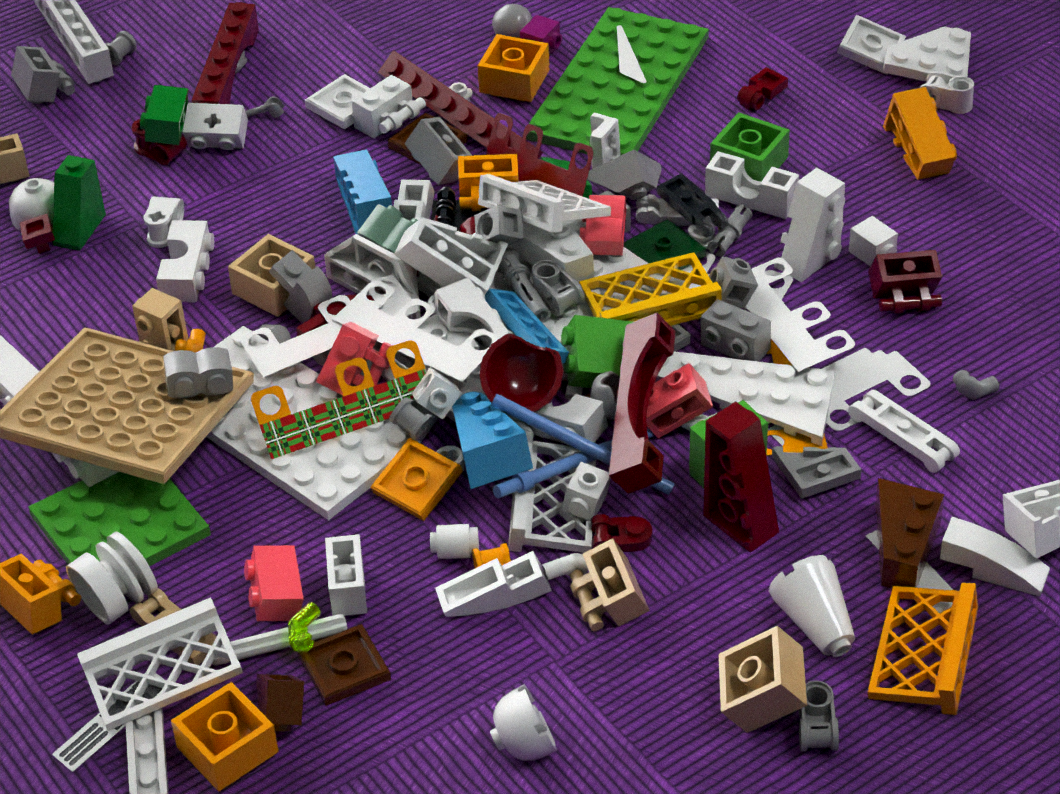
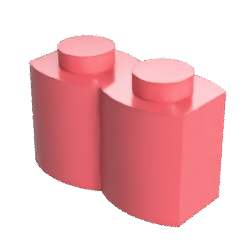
(606, 233)

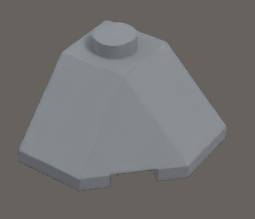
(628, 175)

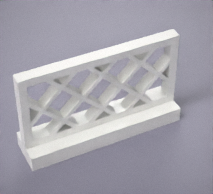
(540, 202)
(524, 508)
(151, 644)

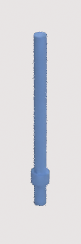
(564, 435)
(526, 480)

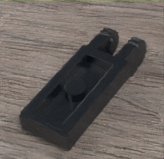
(692, 204)

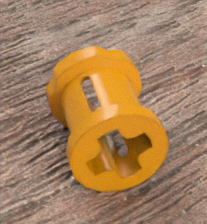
(485, 556)

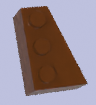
(905, 531)

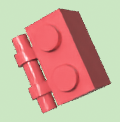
(352, 343)

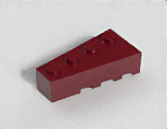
(738, 478)

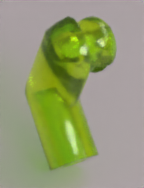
(298, 634)

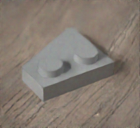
(816, 468)

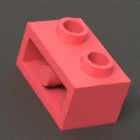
(677, 400)
(274, 582)

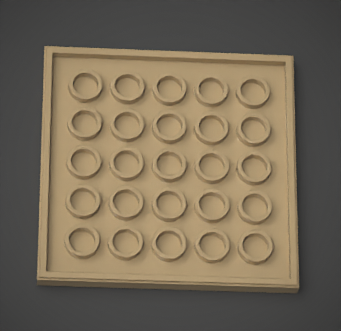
(112, 408)

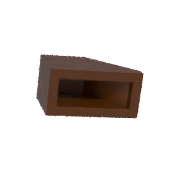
(281, 699)

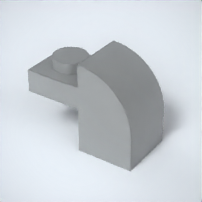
(305, 285)

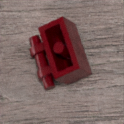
(906, 275)

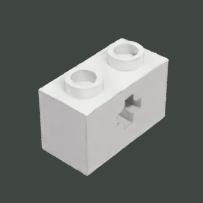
(215, 126)
(346, 575)

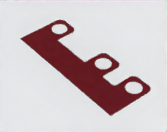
(532, 168)

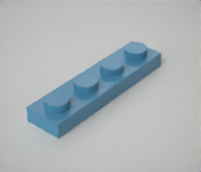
(522, 320)

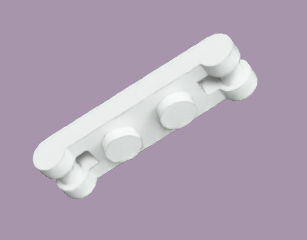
(904, 430)

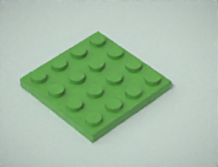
(144, 511)

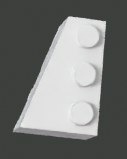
(815, 224)
(450, 254)
(1034, 517)

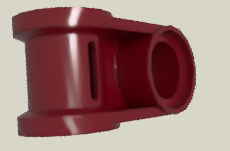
(158, 152)

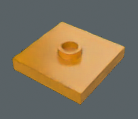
(416, 479)

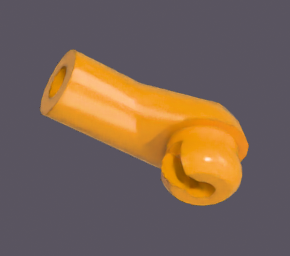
(194, 343)

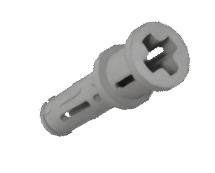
(537, 305)

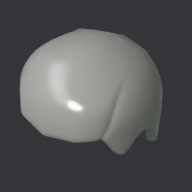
(510, 20)
(605, 389)

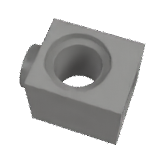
(500, 224)

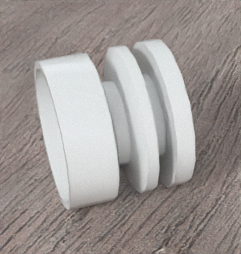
(118, 573)

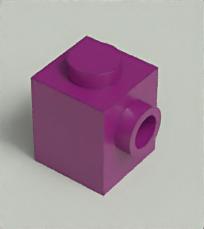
(543, 30)

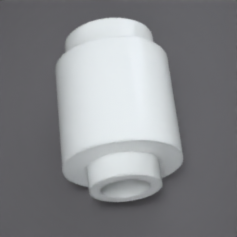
(454, 541)

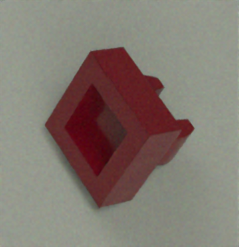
(37, 233)

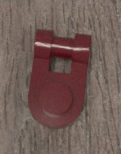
(632, 531)

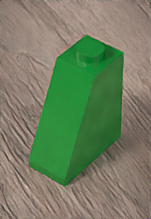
(76, 202)

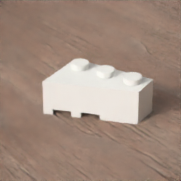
(561, 247)

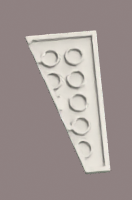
(773, 390)

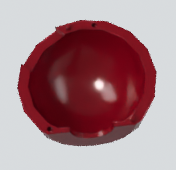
(521, 372)

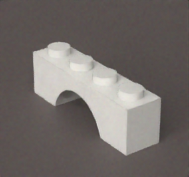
(465, 310)

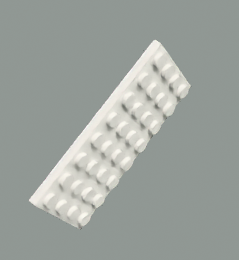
(320, 475)

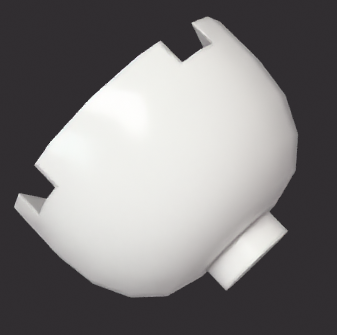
(31, 200)
(521, 727)

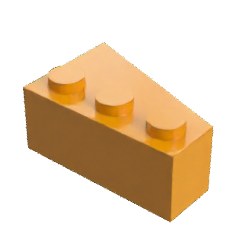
(920, 133)

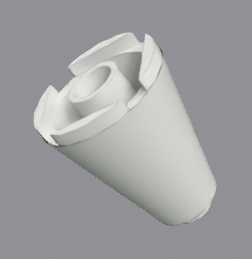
(816, 604)

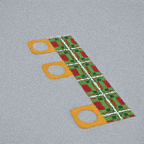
(356, 409)

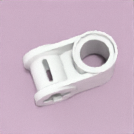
(950, 91)
(159, 219)

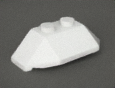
(362, 261)

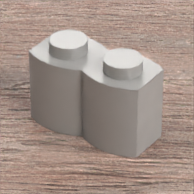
(199, 372)

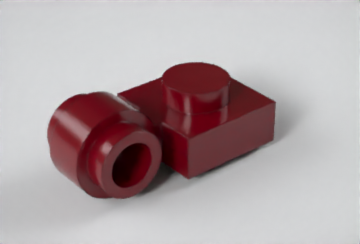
(764, 84)

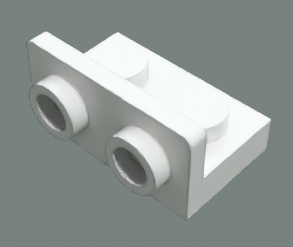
(604, 139)

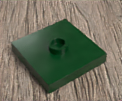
(664, 242)

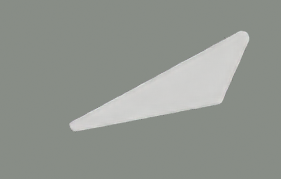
(627, 60)

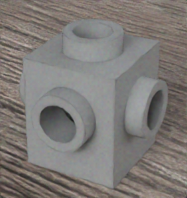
(735, 281)

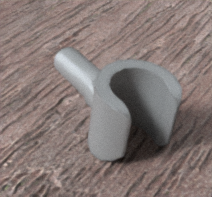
(272, 105)

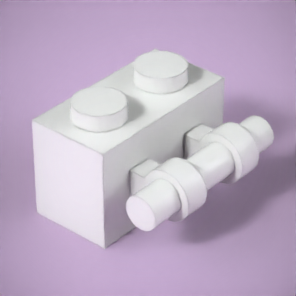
(385, 107)

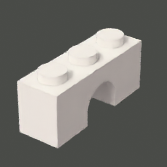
(730, 183)
(189, 257)
(579, 415)

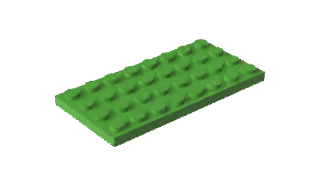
(596, 85)

